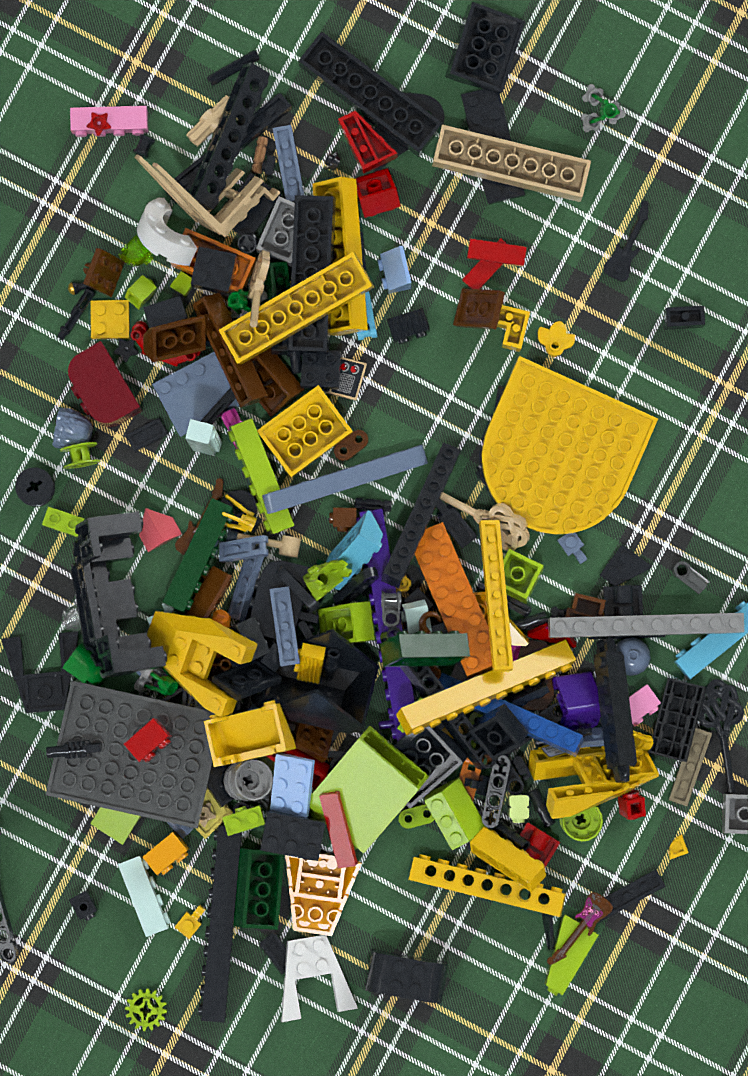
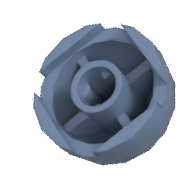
(635, 655)

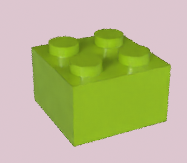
(520, 575)

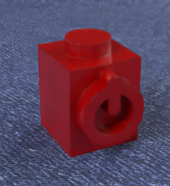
(632, 805)

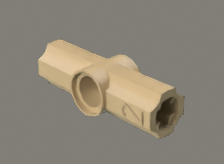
(207, 123)

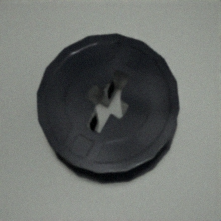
(35, 498)

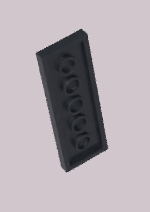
(487, 117)

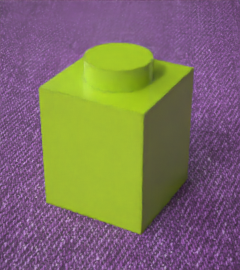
(140, 292)

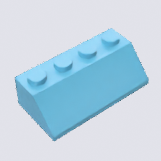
(358, 546)

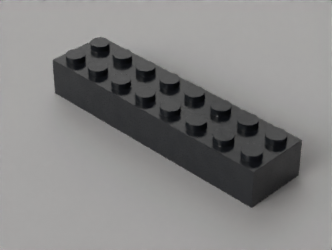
(370, 94)
(312, 253)

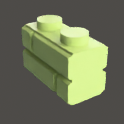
(518, 808)

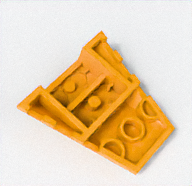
(318, 892)

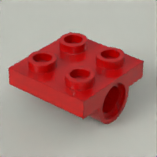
(541, 844)

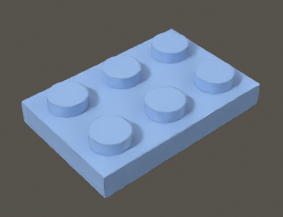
(292, 785)

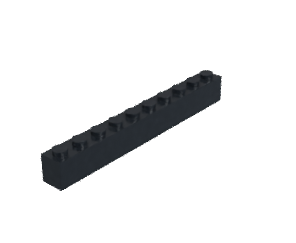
(221, 926)

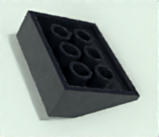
(485, 48)
(434, 754)

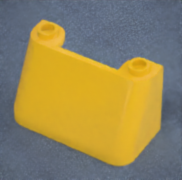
(248, 735)

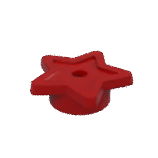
(98, 118)

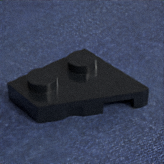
(624, 566)

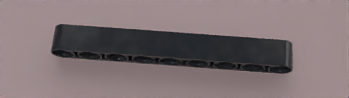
(417, 679)

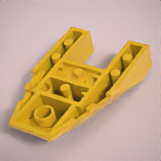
(191, 650)
(597, 781)

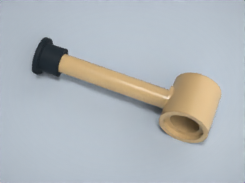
(288, 545)

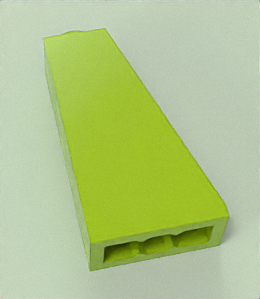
(562, 972)

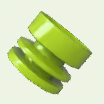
(585, 829)

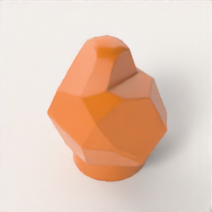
(221, 617)

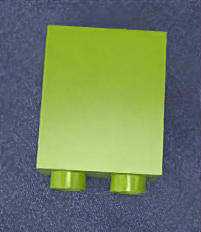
(373, 787)

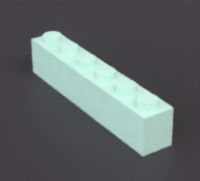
(203, 438)

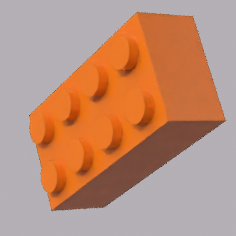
(244, 264)

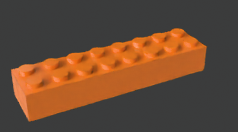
(454, 597)

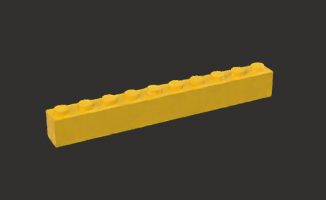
(484, 688)

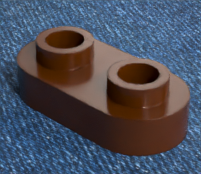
(351, 445)

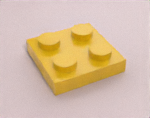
(110, 319)

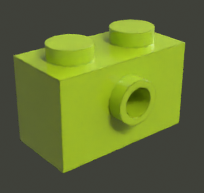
(243, 820)

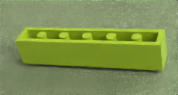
(259, 472)

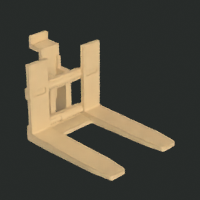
(230, 214)

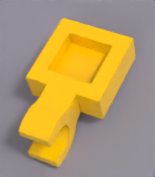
(189, 923)

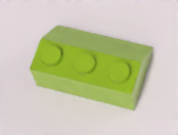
(454, 813)

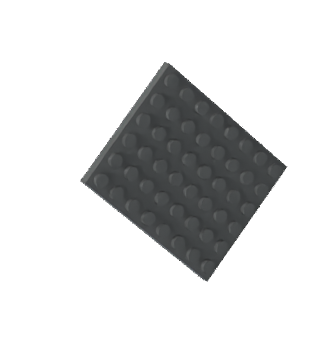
(164, 788)

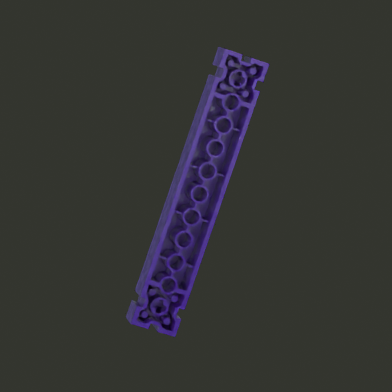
(399, 685)

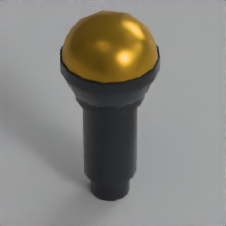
(76, 287)

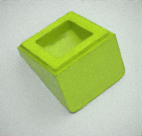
(182, 284)

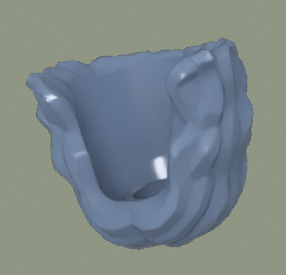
(71, 428)

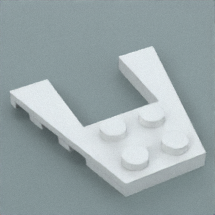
(307, 959)

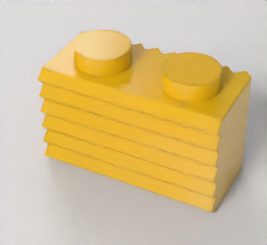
(311, 663)

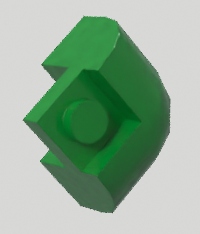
(83, 668)

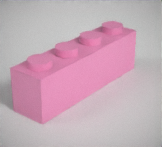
(121, 119)

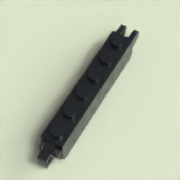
(615, 709)

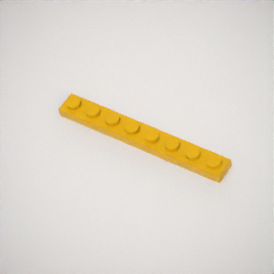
(496, 595)

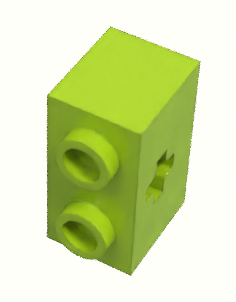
(61, 521)

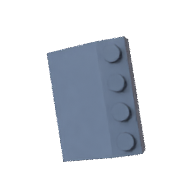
(193, 391)

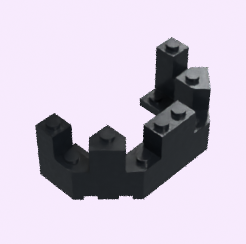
(106, 602)

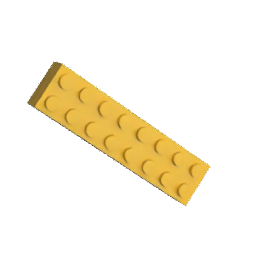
(297, 308)
(351, 316)

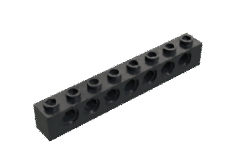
(227, 125)
(420, 515)

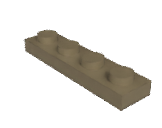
(689, 770)

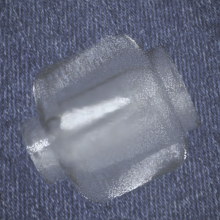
(71, 619)

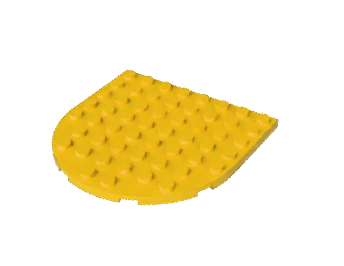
(561, 450)

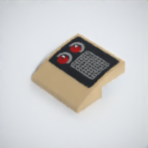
(350, 379)

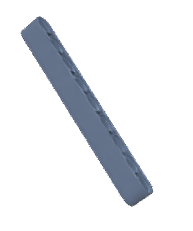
(344, 479)

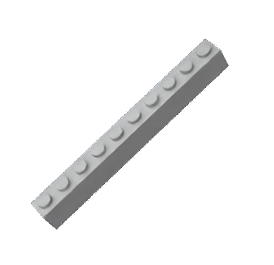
(645, 625)

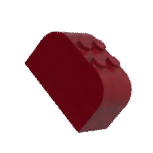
(101, 387)

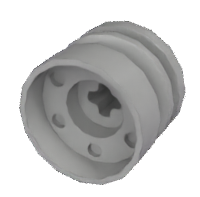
(258, 780)

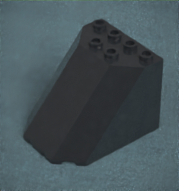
(331, 704)

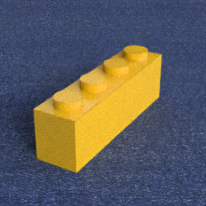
(508, 859)

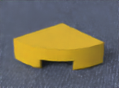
(677, 847)

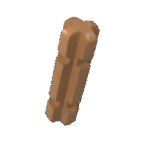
(259, 154)

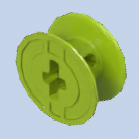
(80, 455)

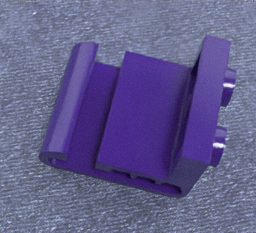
(577, 700)

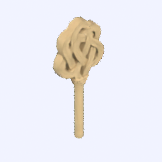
(256, 284)
(502, 512)

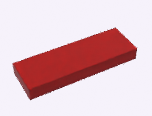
(496, 252)
(481, 272)

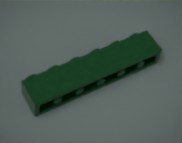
(198, 556)

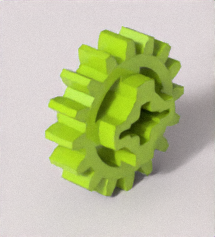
(154, 1009)

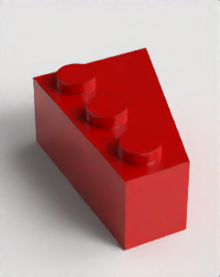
(366, 145)

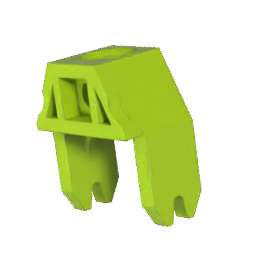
(330, 576)

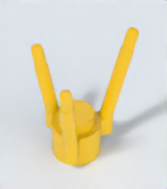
(246, 521)
(642, 742)

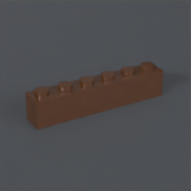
(242, 378)

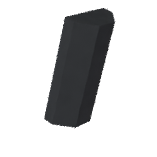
(677, 719)

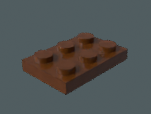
(479, 308)

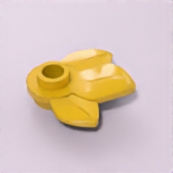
(555, 336)

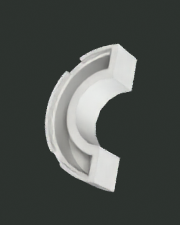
(160, 238)

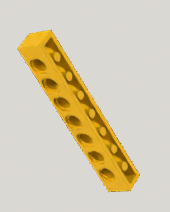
(419, 874)

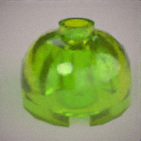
(135, 253)

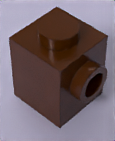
(343, 518)

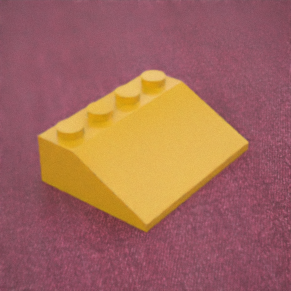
(304, 431)

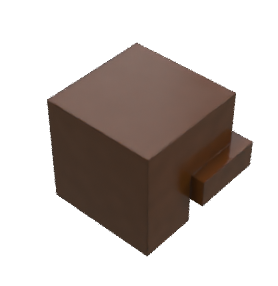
(585, 606)

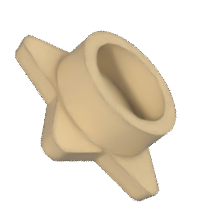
(208, 814)

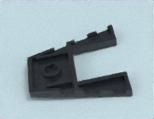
(43, 690)

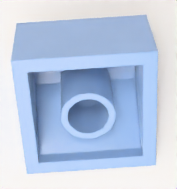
(395, 270)

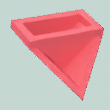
(157, 529)

